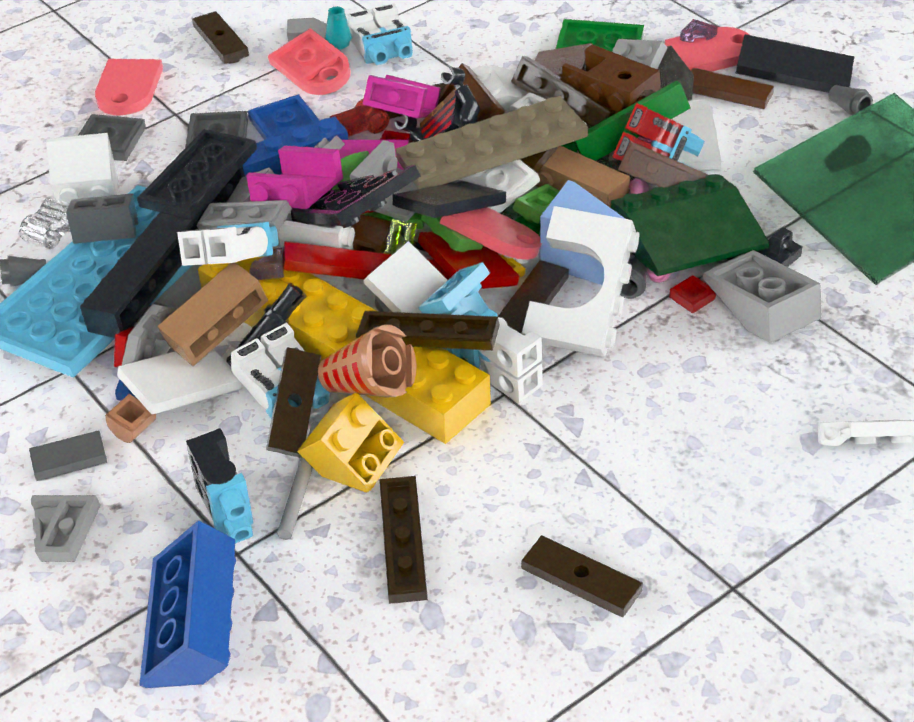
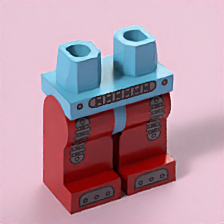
(666, 135)

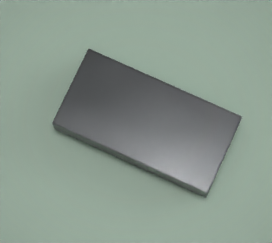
(67, 455)

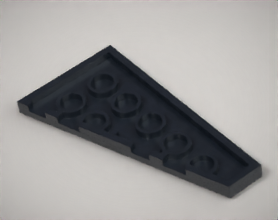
(354, 197)

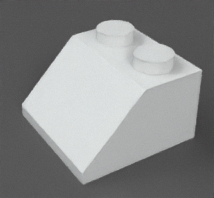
(81, 167)

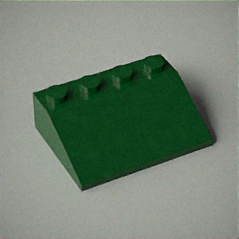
(691, 224)

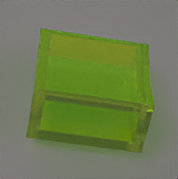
(394, 233)

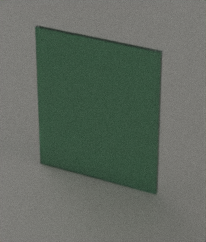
(856, 186)

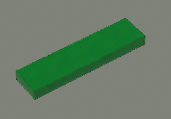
(606, 135)

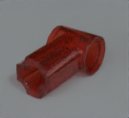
(363, 119)

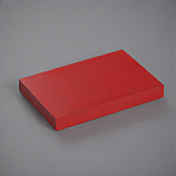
(452, 261)

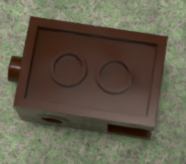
(613, 78)

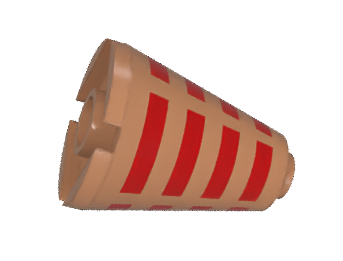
(371, 365)

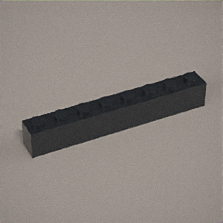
(143, 270)

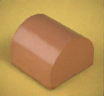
(129, 419)

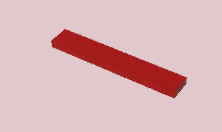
(335, 261)

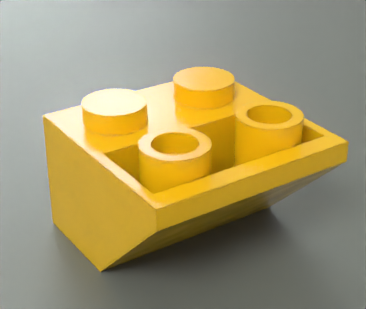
(351, 444)

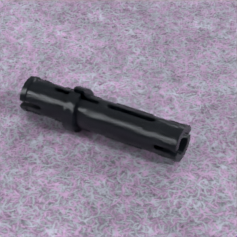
(275, 314)

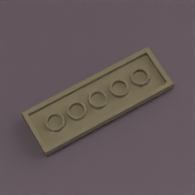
(492, 142)

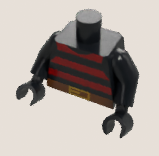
(452, 113)

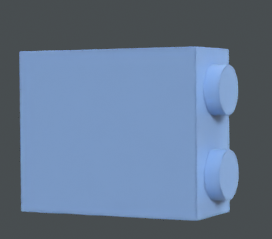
(579, 264)

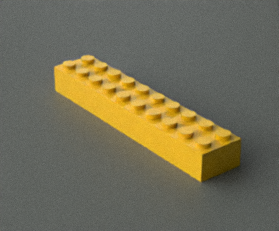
(445, 388)

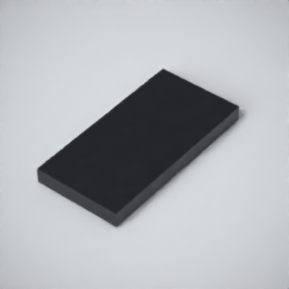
(794, 64)
(197, 174)

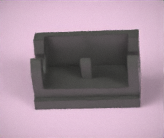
(102, 218)

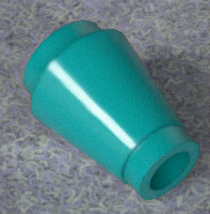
(337, 28)

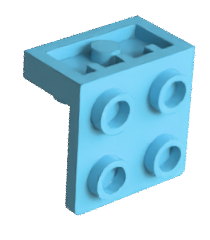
(459, 295)

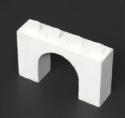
(589, 326)

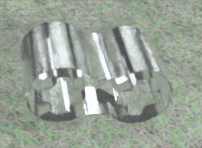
(47, 224)

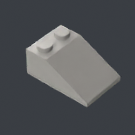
(766, 295)

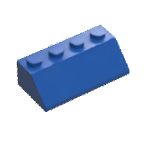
(308, 136)
(189, 609)

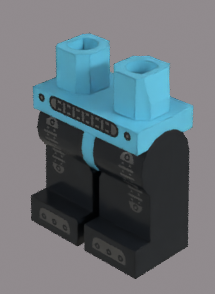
(220, 485)

